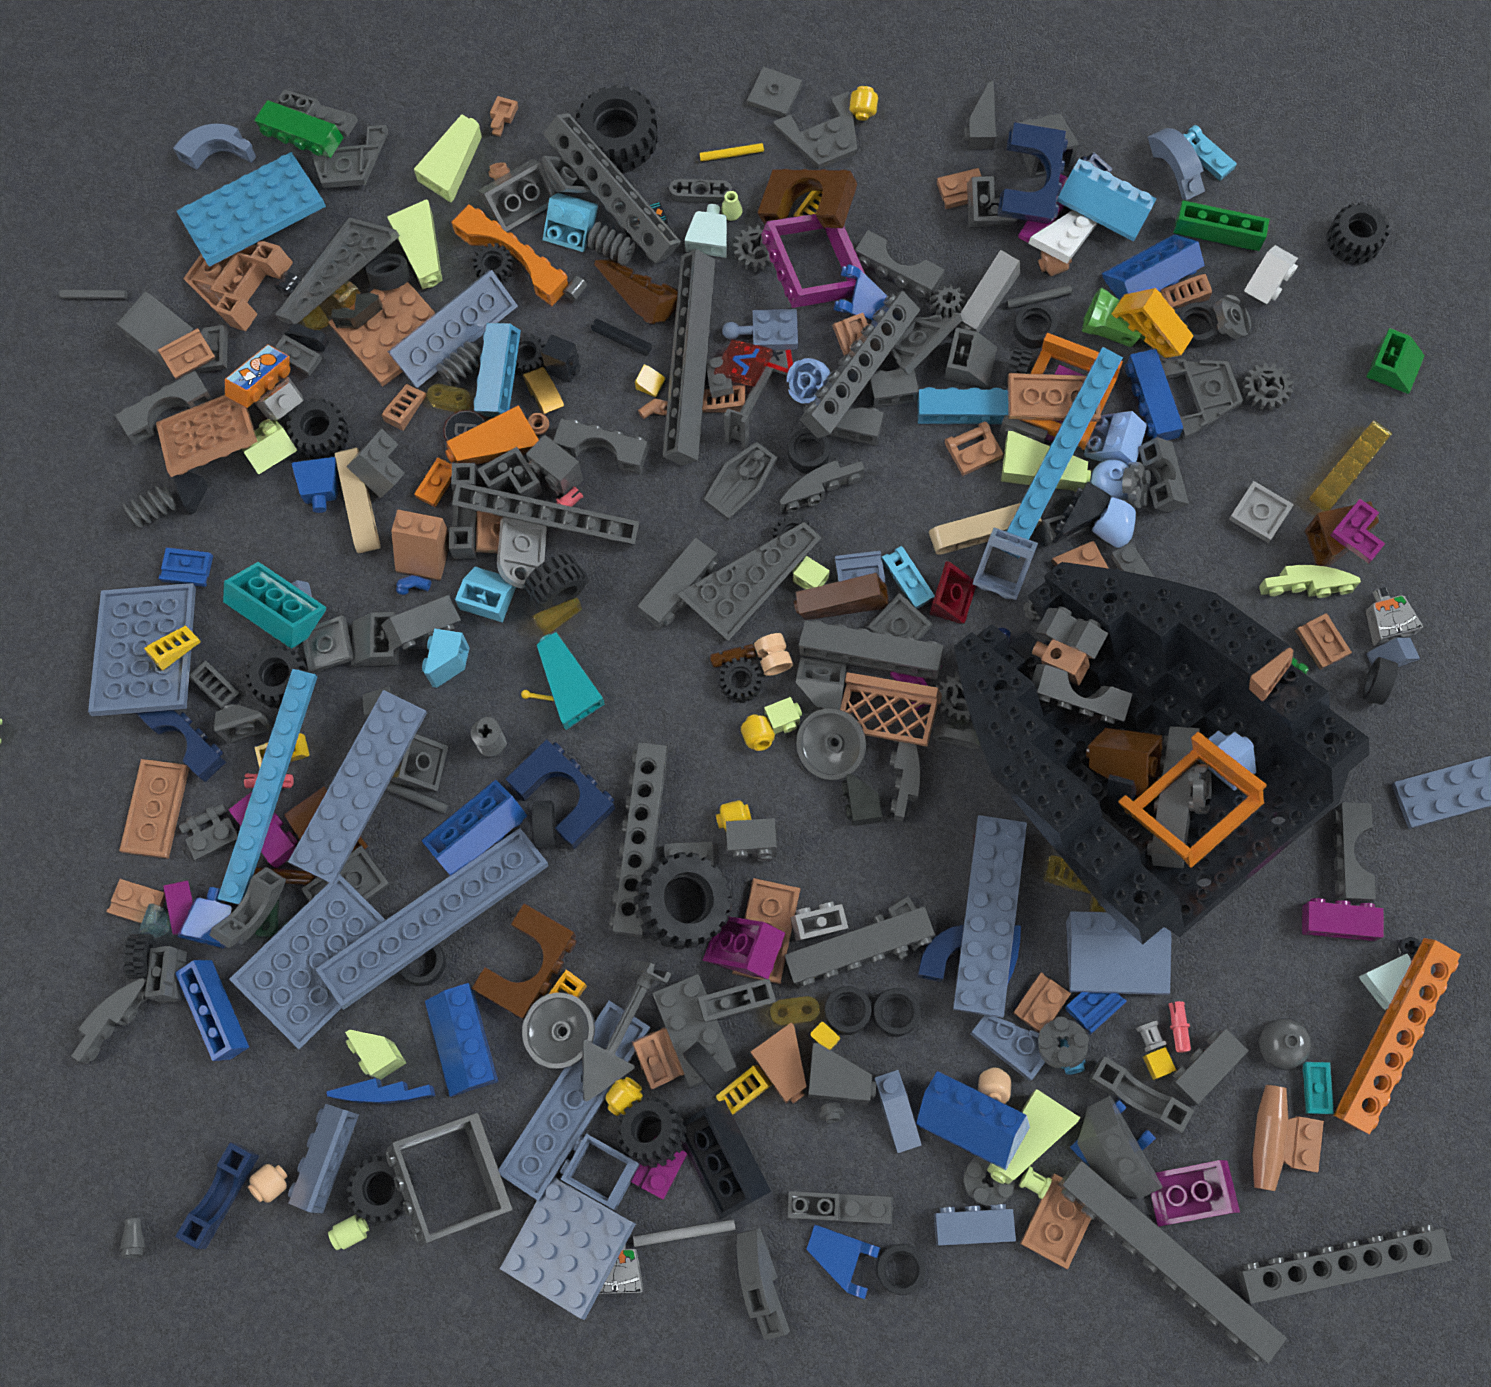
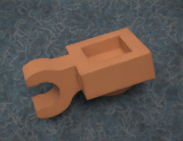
(502, 112)

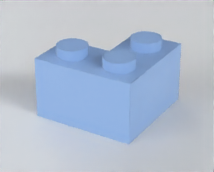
(1238, 748)

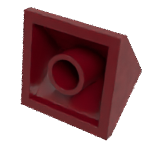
(953, 595)

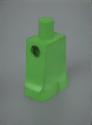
(1102, 322)

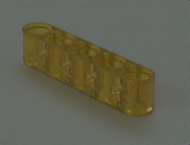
(1350, 466)

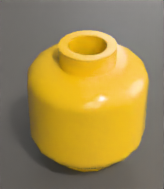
(863, 103)
(757, 732)
(732, 812)
(622, 1095)

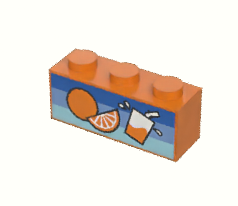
(257, 376)

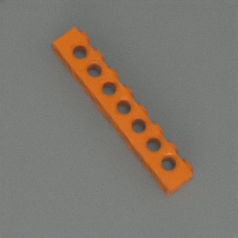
(1385, 1039)

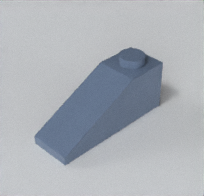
(897, 1111)

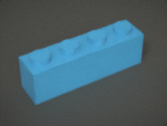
(496, 369)
(962, 406)

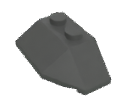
(1115, 1152)

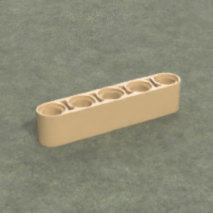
(357, 504)
(971, 530)

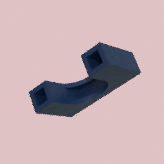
(1048, 147)
(549, 763)

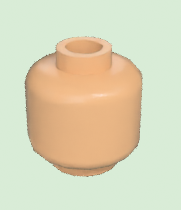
(995, 1084)
(267, 1183)

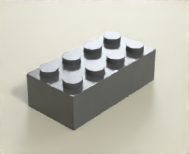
(686, 1026)

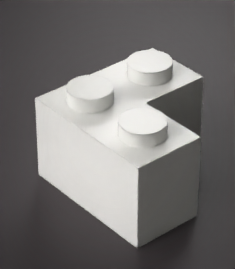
(1274, 268)

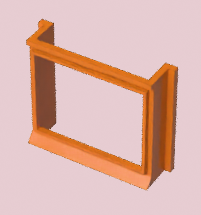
(1074, 355)
(1223, 765)

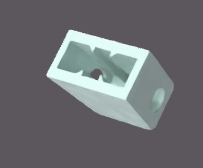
(708, 232)
(1386, 979)

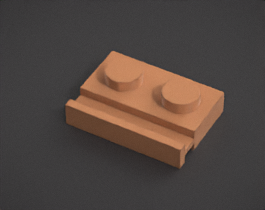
(954, 187)
(849, 331)
(186, 353)
(1323, 641)
(132, 900)
(1041, 1002)
(657, 1058)

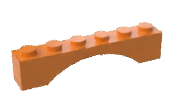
(478, 231)

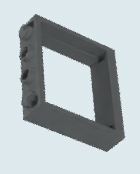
(486, 1164)

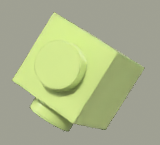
(783, 715)

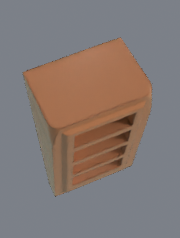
(1193, 283)
(739, 391)
(402, 421)
(1268, 676)

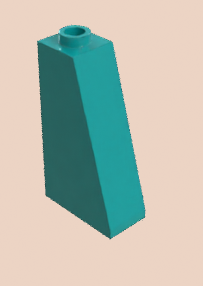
(569, 684)

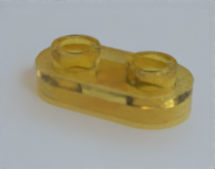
(448, 396)
(794, 1010)

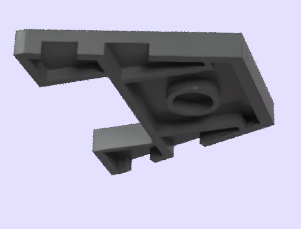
(827, 141)
(351, 163)
(1211, 387)

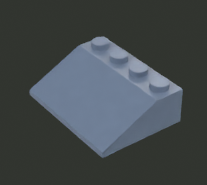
(1111, 960)

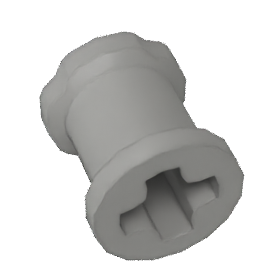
(1152, 1027)

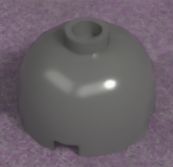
(1285, 1043)

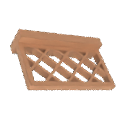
(898, 691)

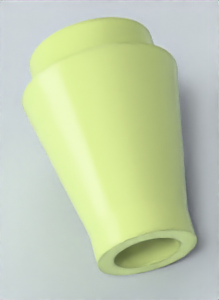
(731, 206)

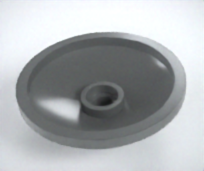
(817, 747)
(543, 1030)

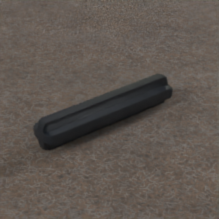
(621, 337)

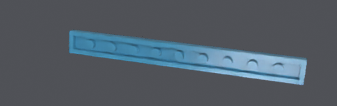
(1064, 445)
(267, 786)

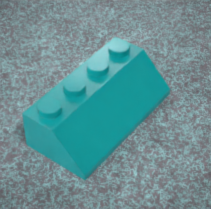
(273, 604)

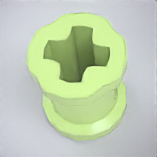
(1035, 1182)

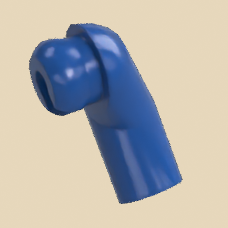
(412, 581)

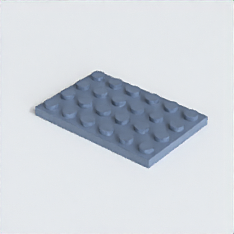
(122, 671)
(283, 972)

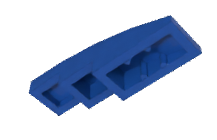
(373, 1092)

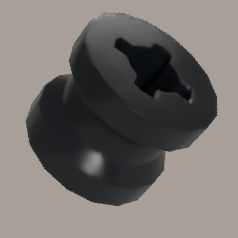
(287, 284)

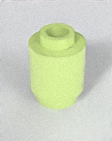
(348, 1232)

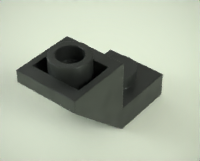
(366, 307)

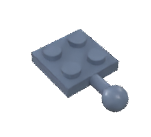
(770, 329)

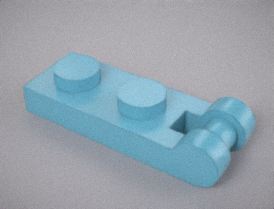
(1209, 154)
(908, 578)

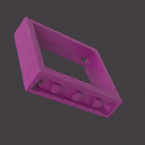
(785, 273)

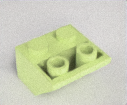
(271, 447)
(377, 1053)

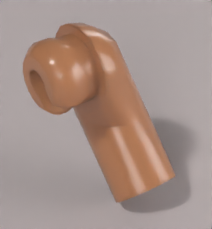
(653, 407)

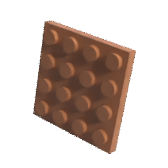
(400, 315)
(204, 434)

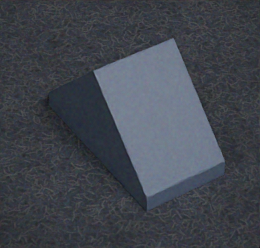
(1397, 650)

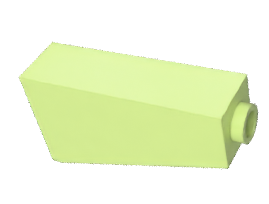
(450, 158)
(419, 242)
(1025, 456)
(1047, 1124)

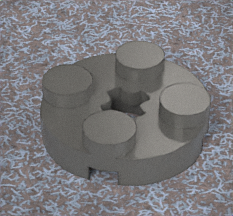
(1231, 317)
(1135, 484)
(1201, 782)
(1063, 1057)
(982, 1192)

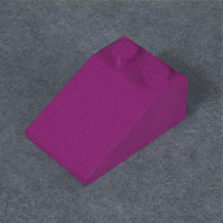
(745, 947)
(1194, 1193)

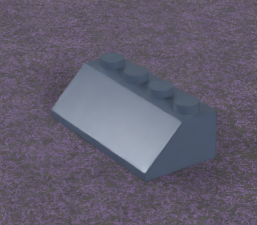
(323, 1159)

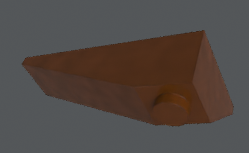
(646, 298)

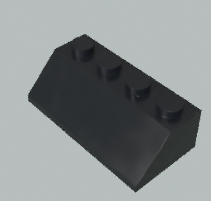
(723, 1159)

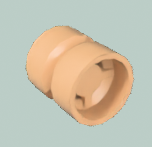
(773, 656)

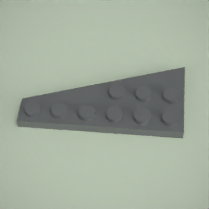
(343, 257)
(738, 589)

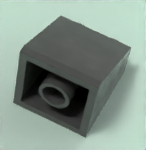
(1056, 121)
(152, 326)
(838, 1079)

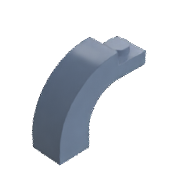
(209, 139)
(1182, 158)

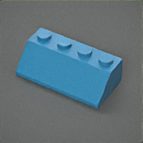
(1106, 199)

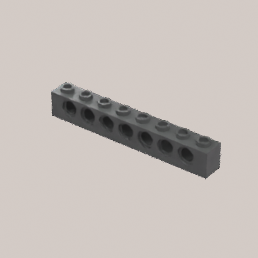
(593, 160)
(859, 364)
(545, 513)
(646, 755)
(1433, 1251)

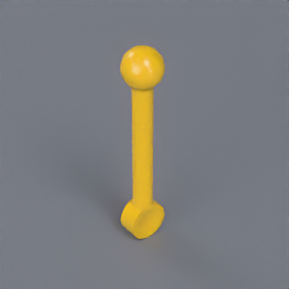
(526, 694)

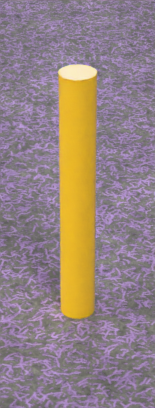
(731, 152)

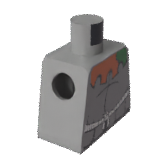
(279, 400)
(1391, 618)
(625, 1274)

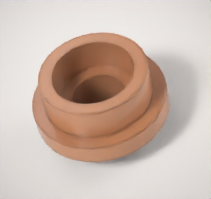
(498, 170)
(539, 418)

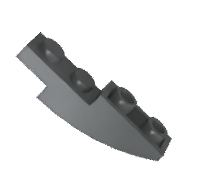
(311, 106)
(812, 486)
(905, 764)
(99, 1025)
(840, 1207)
(757, 1284)

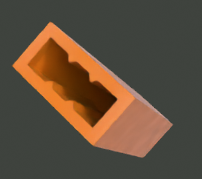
(492, 439)

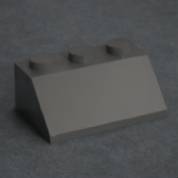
(518, 195)

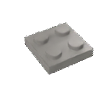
(1261, 512)

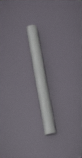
(683, 1233)

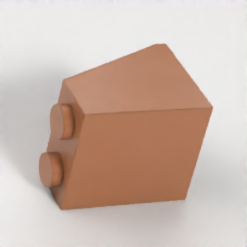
(420, 544)

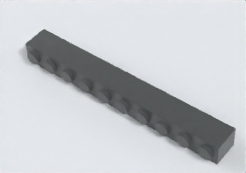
(689, 358)
(1173, 1262)

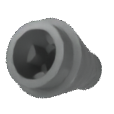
(132, 1239)

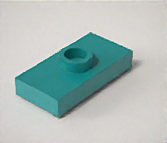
(1318, 1088)

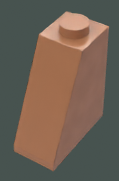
(782, 1064)

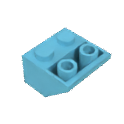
(569, 221)
(485, 594)
(446, 656)

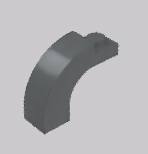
(252, 911)

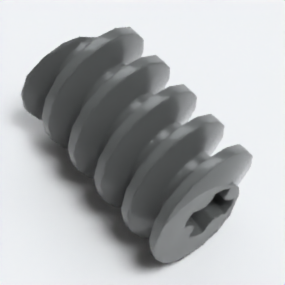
(610, 245)
(459, 363)
(150, 506)
(488, 737)

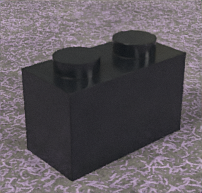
(561, 358)

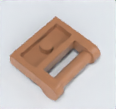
(977, 455)

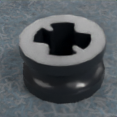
(1415, 943)

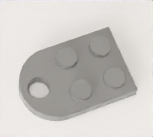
(520, 549)

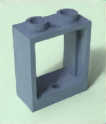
(1012, 544)
(621, 1186)

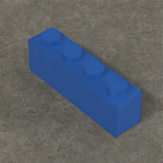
(1153, 395)
(212, 1010)

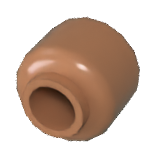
(1052, 265)

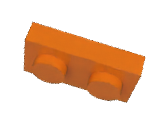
(435, 483)

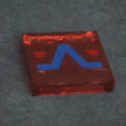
(744, 362)

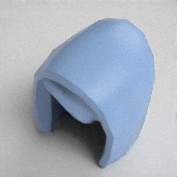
(1116, 523)

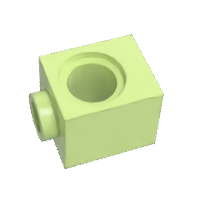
(810, 574)

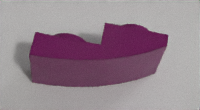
(178, 903)

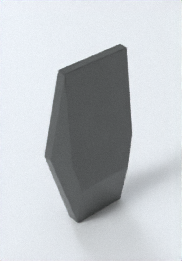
(740, 480)

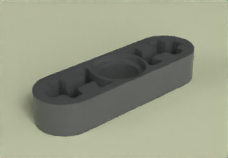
(685, 184)

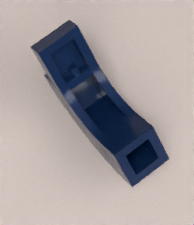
(936, 954)

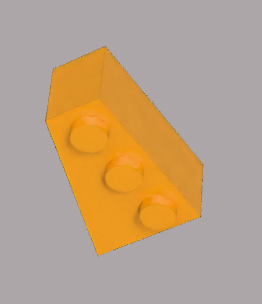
(1155, 320)

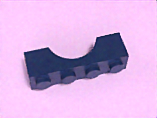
(200, 756)
(229, 1178)

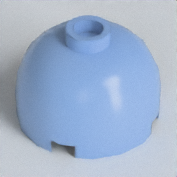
(806, 378)
(1109, 477)

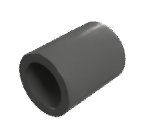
(575, 288)

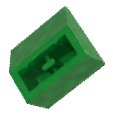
(1396, 361)

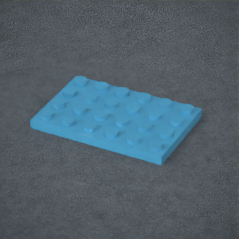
(250, 209)

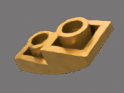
(544, 390)

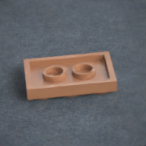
(1056, 1226)

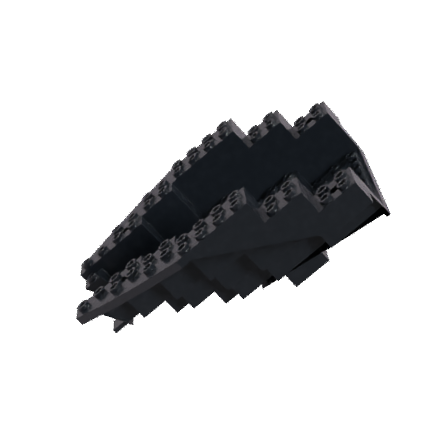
(1188, 667)

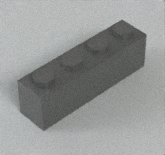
(689, 568)

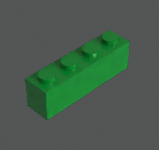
(298, 129)
(1221, 225)

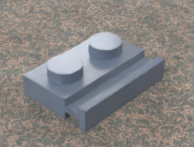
(858, 565)

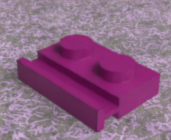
(659, 1179)

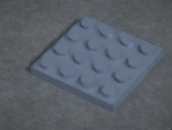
(568, 1247)

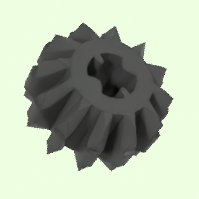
(947, 295)

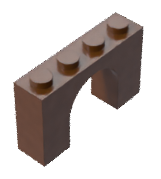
(788, 185)
(555, 943)

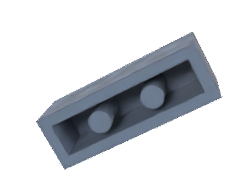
(974, 1225)

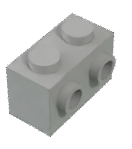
(818, 922)

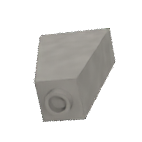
(990, 292)

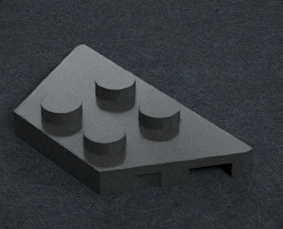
(921, 338)

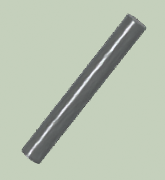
(93, 294)
(1032, 298)
(417, 797)

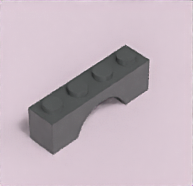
(918, 278)
(140, 418)
(576, 438)
(463, 529)
(1106, 702)
(1353, 881)
(1154, 1105)

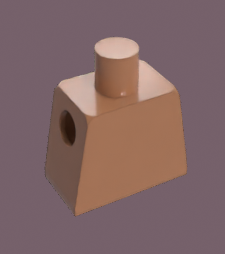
(1070, 659)

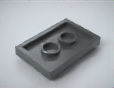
(359, 873)

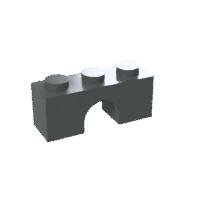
(1161, 459)

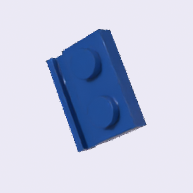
(186, 567)
(1094, 1008)

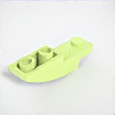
(1318, 581)

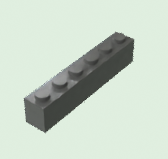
(871, 649)
(1173, 802)
(859, 946)

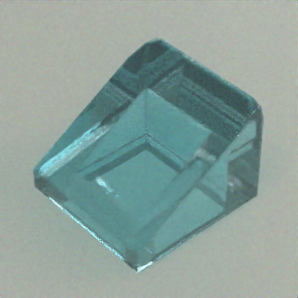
(155, 921)

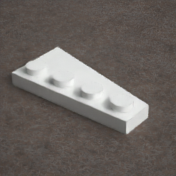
(1064, 236)

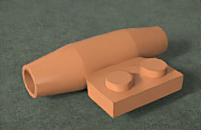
(1283, 1140)

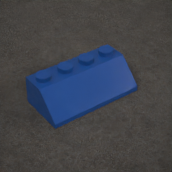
(1156, 266)
(474, 827)
(461, 1040)
(972, 1120)

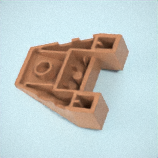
(234, 280)

